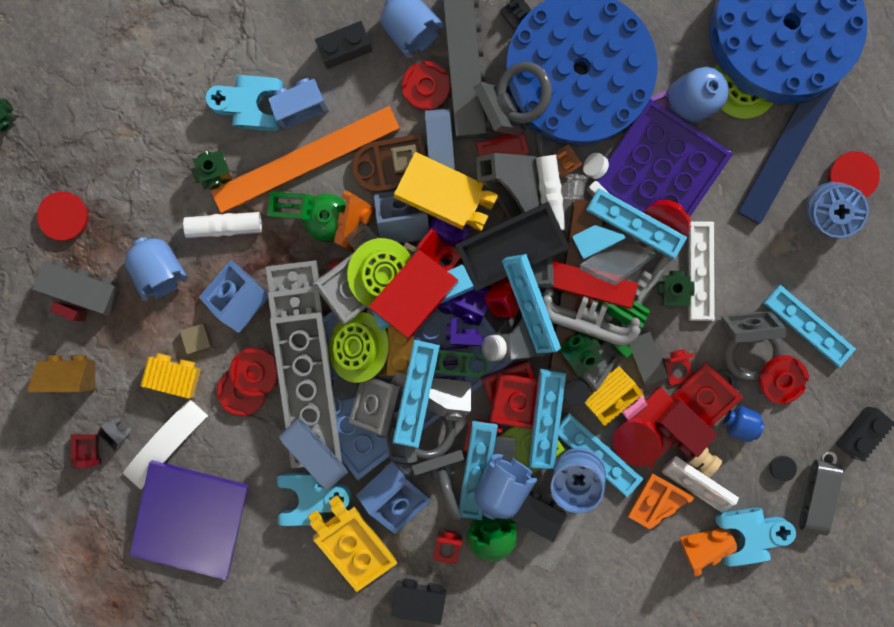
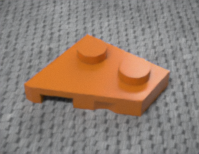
(355, 213)
(657, 501)
(707, 548)

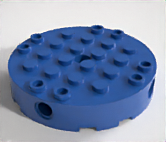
(617, 63)
(784, 63)

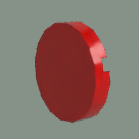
(426, 86)
(857, 171)
(671, 215)
(62, 216)
(254, 372)
(783, 379)
(234, 401)
(638, 442)

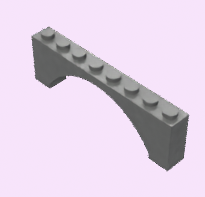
(517, 189)

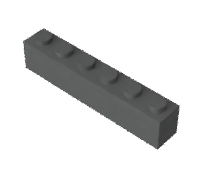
(465, 68)

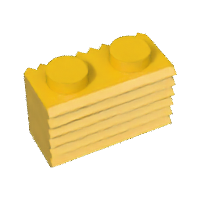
(171, 376)
(613, 396)

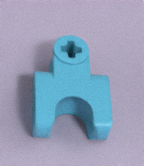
(244, 101)
(311, 498)
(756, 535)

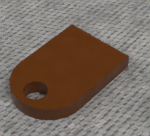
(380, 158)

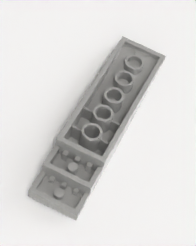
(302, 351)

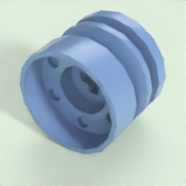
(826, 199)
(574, 492)

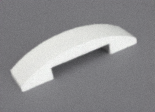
(165, 441)

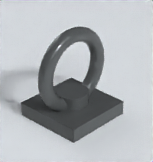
(501, 106)
(751, 328)
(408, 454)
(441, 469)

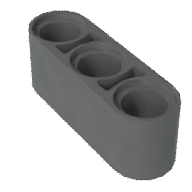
(821, 497)

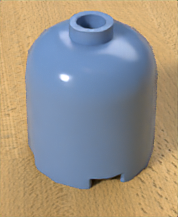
(410, 25)
(698, 94)
(153, 268)
(503, 487)

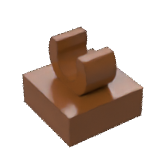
(567, 161)

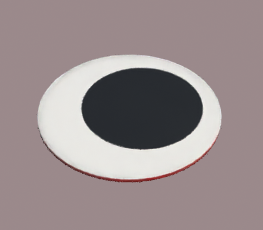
(829, 457)

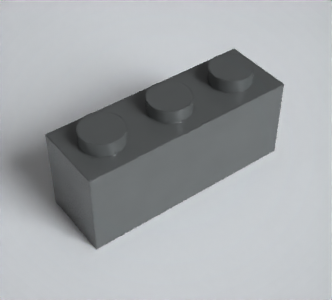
(77, 287)

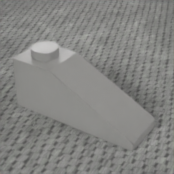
(446, 396)

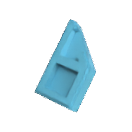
(594, 240)

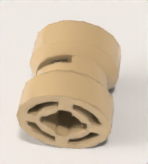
(705, 463)

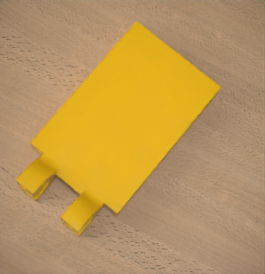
(444, 193)
(351, 545)

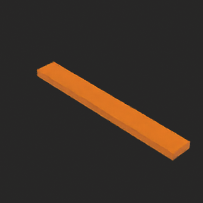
(305, 159)

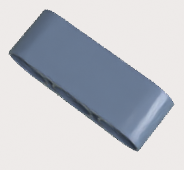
(440, 137)
(313, 454)

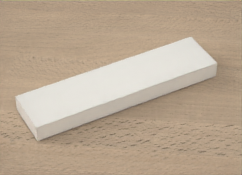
(701, 269)

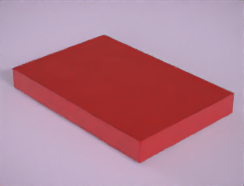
(413, 294)

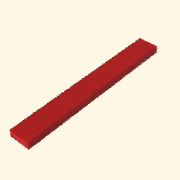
(578, 282)

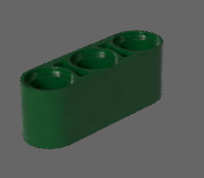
(463, 363)

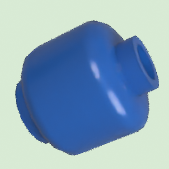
(744, 424)

